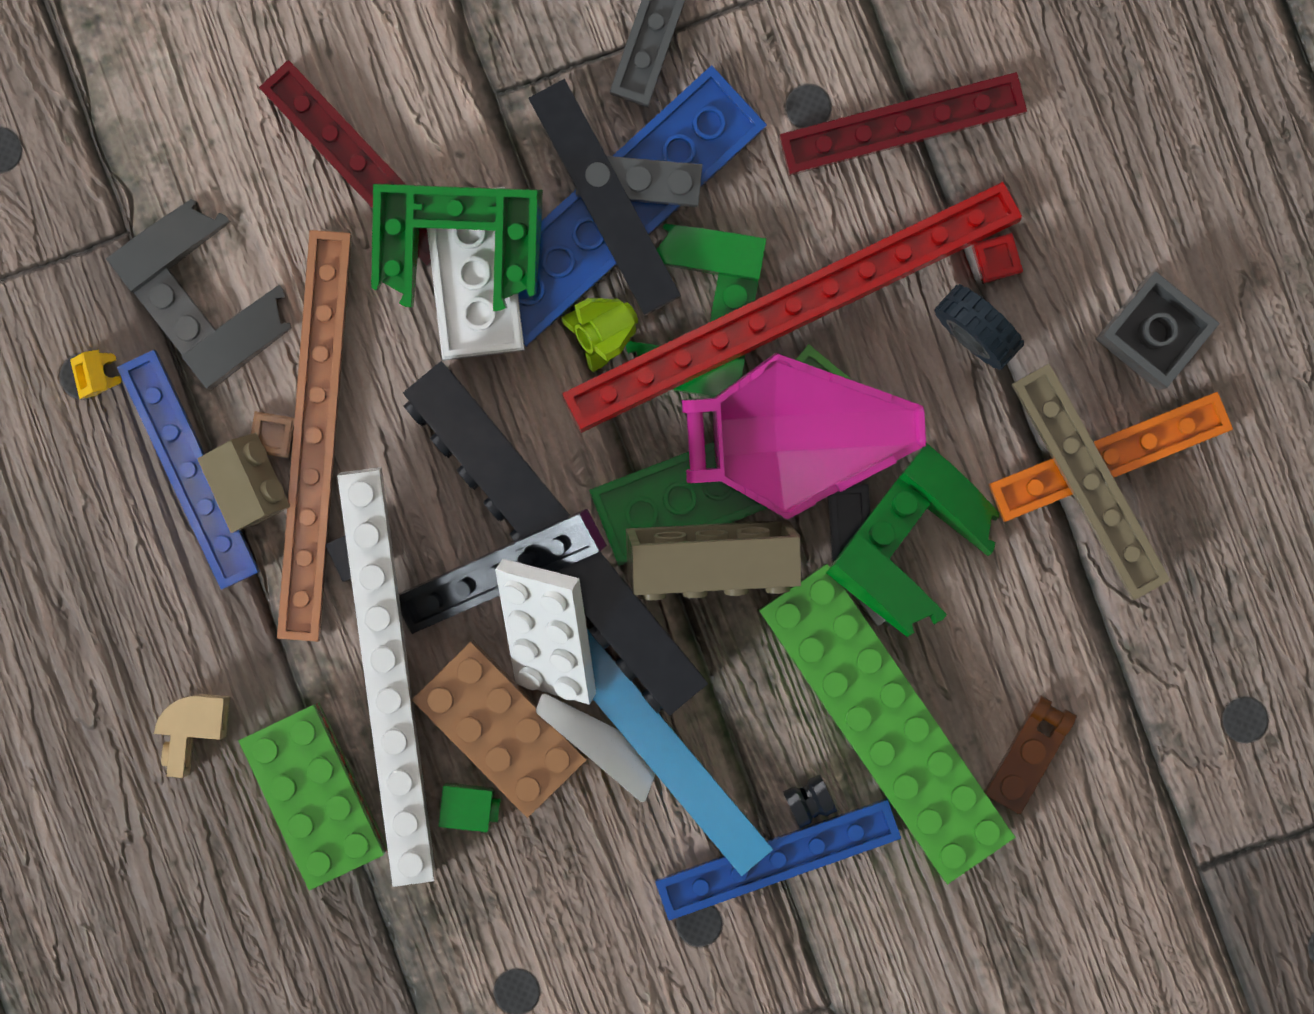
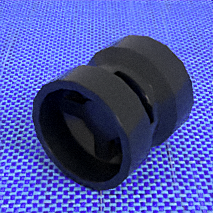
(810, 801)

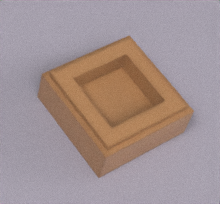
(274, 433)

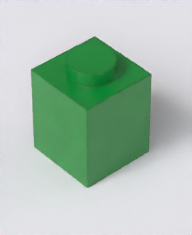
(468, 807)

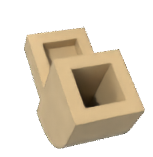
(189, 718)

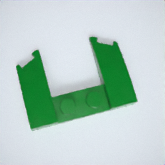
(405, 208)
(738, 265)
(865, 561)

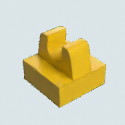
(90, 374)

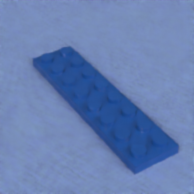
(700, 126)

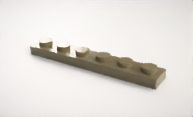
(1090, 482)

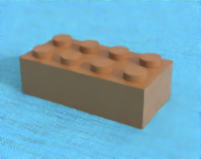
(499, 728)

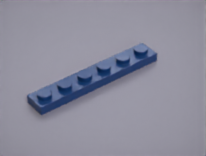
(178, 452)
(791, 856)

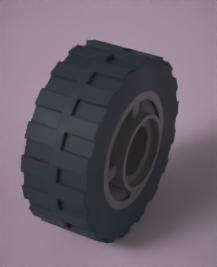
(979, 327)

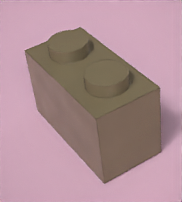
(243, 482)

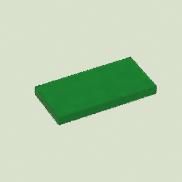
(664, 498)

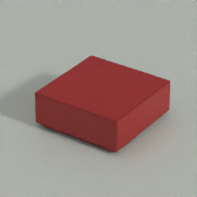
(997, 258)

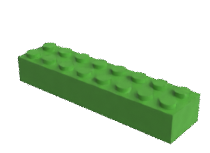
(886, 724)

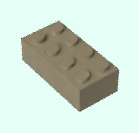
(713, 559)

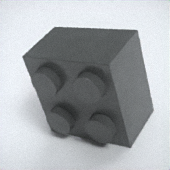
(1157, 331)

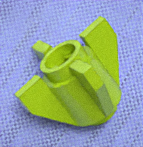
(602, 328)

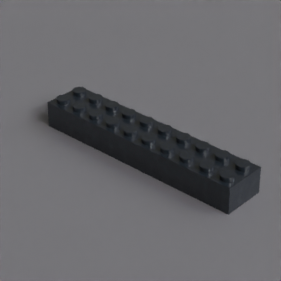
(529, 505)

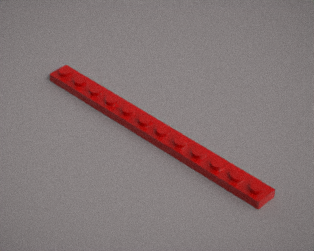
(791, 307)

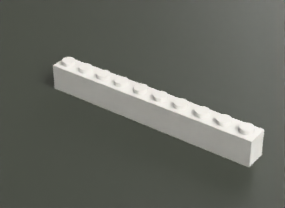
(386, 676)

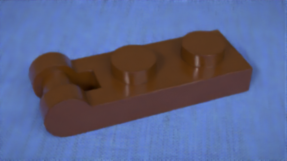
(1029, 756)

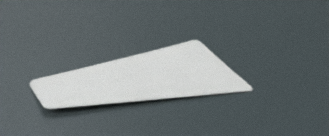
(600, 743)

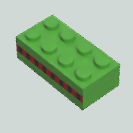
(314, 796)

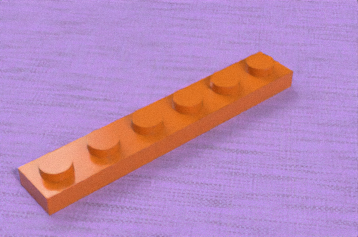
(1120, 451)

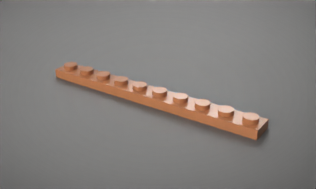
(314, 435)

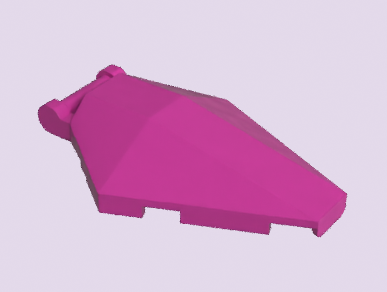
(799, 434)

